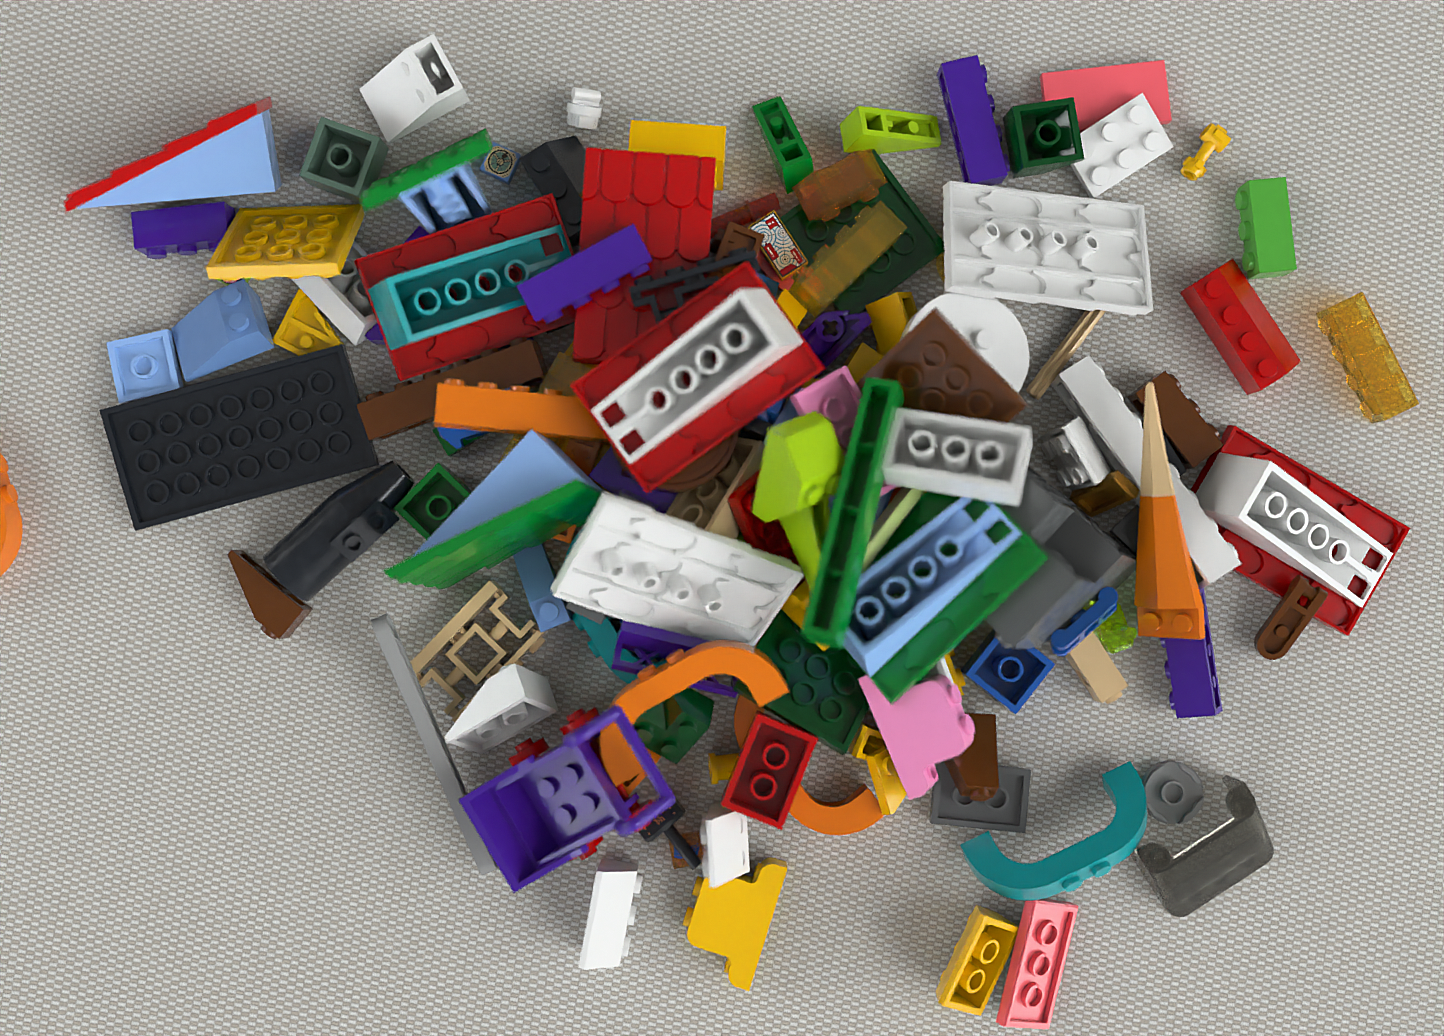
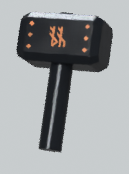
(664, 824)

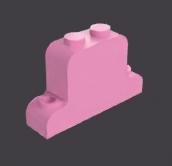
(921, 729)

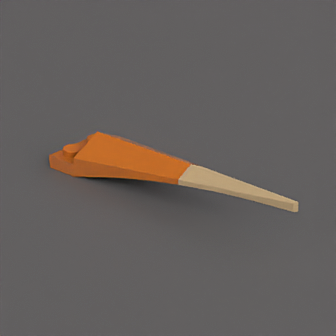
(1165, 579)

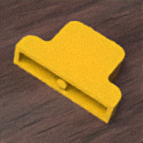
(736, 918)

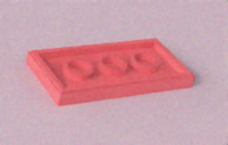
(1107, 88)
(1037, 964)

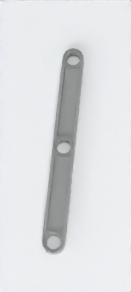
(430, 735)

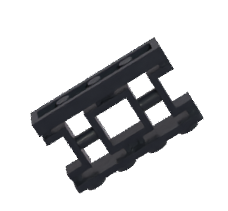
(693, 279)

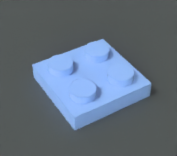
(144, 365)

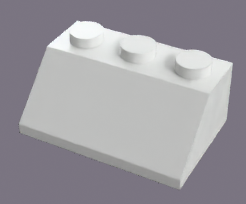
(343, 298)
(610, 914)

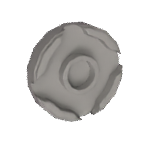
(1173, 792)

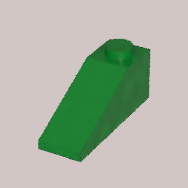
(783, 142)

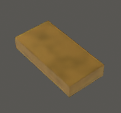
(1107, 494)

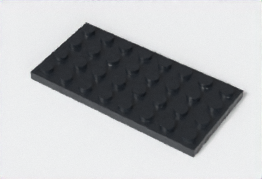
(238, 437)

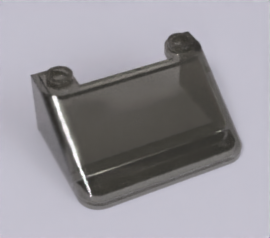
(1212, 862)

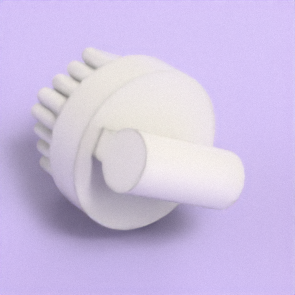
(584, 108)

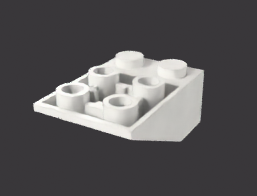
(413, 90)
(1075, 455)
(726, 844)

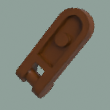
(1288, 619)

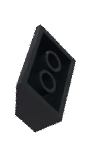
(559, 170)

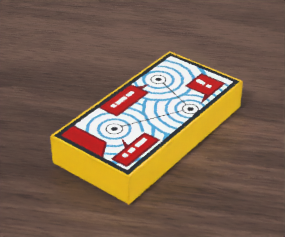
(779, 246)

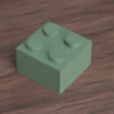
(343, 160)

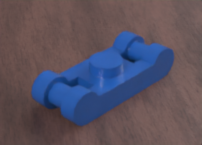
(1084, 622)

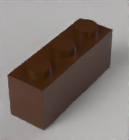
(1180, 420)

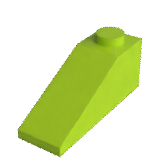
(888, 130)

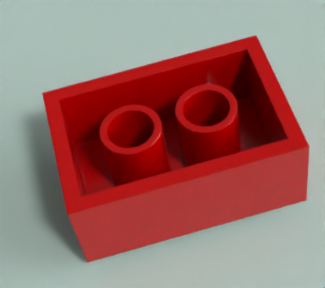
(768, 770)

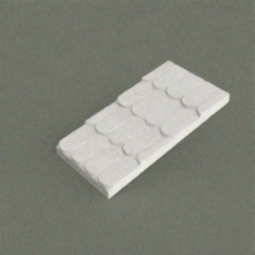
(1046, 248)
(673, 575)

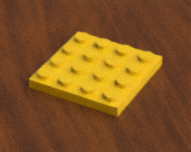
(286, 242)

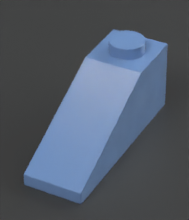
(537, 578)

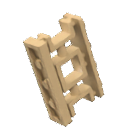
(457, 634)

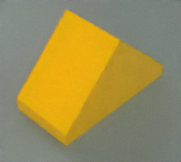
(866, 741)

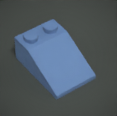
(222, 331)

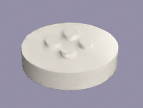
(988, 328)

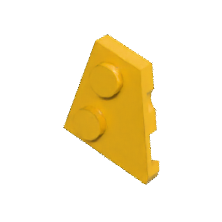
(305, 328)
(885, 780)

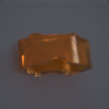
(840, 185)

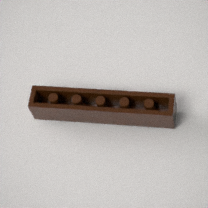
(415, 403)

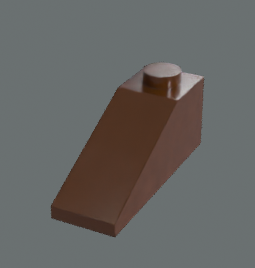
(268, 599)

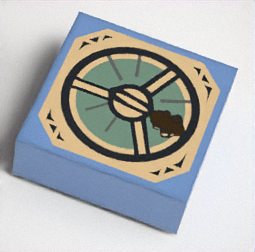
(501, 163)

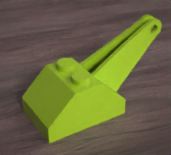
(795, 482)

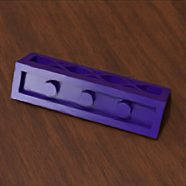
(660, 643)

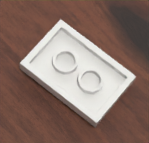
(1120, 146)

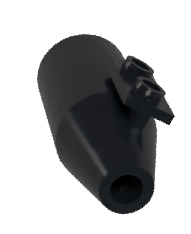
(338, 530)

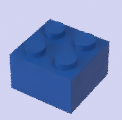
(1007, 673)

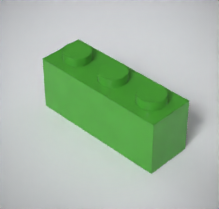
(1266, 228)

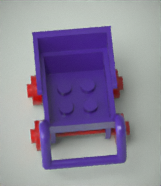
(561, 801)

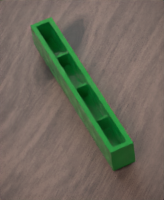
(852, 515)

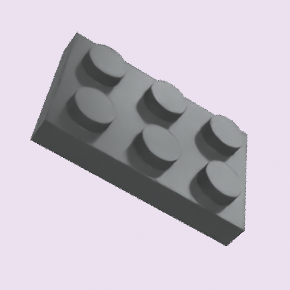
(1003, 812)

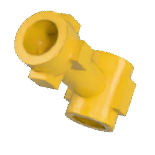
(1214, 139)

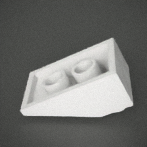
(502, 709)

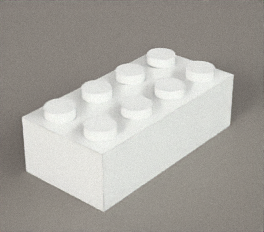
(957, 456)

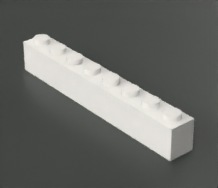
(1121, 443)

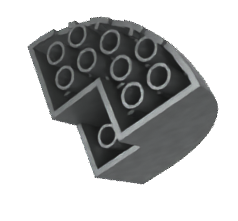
(1076, 568)

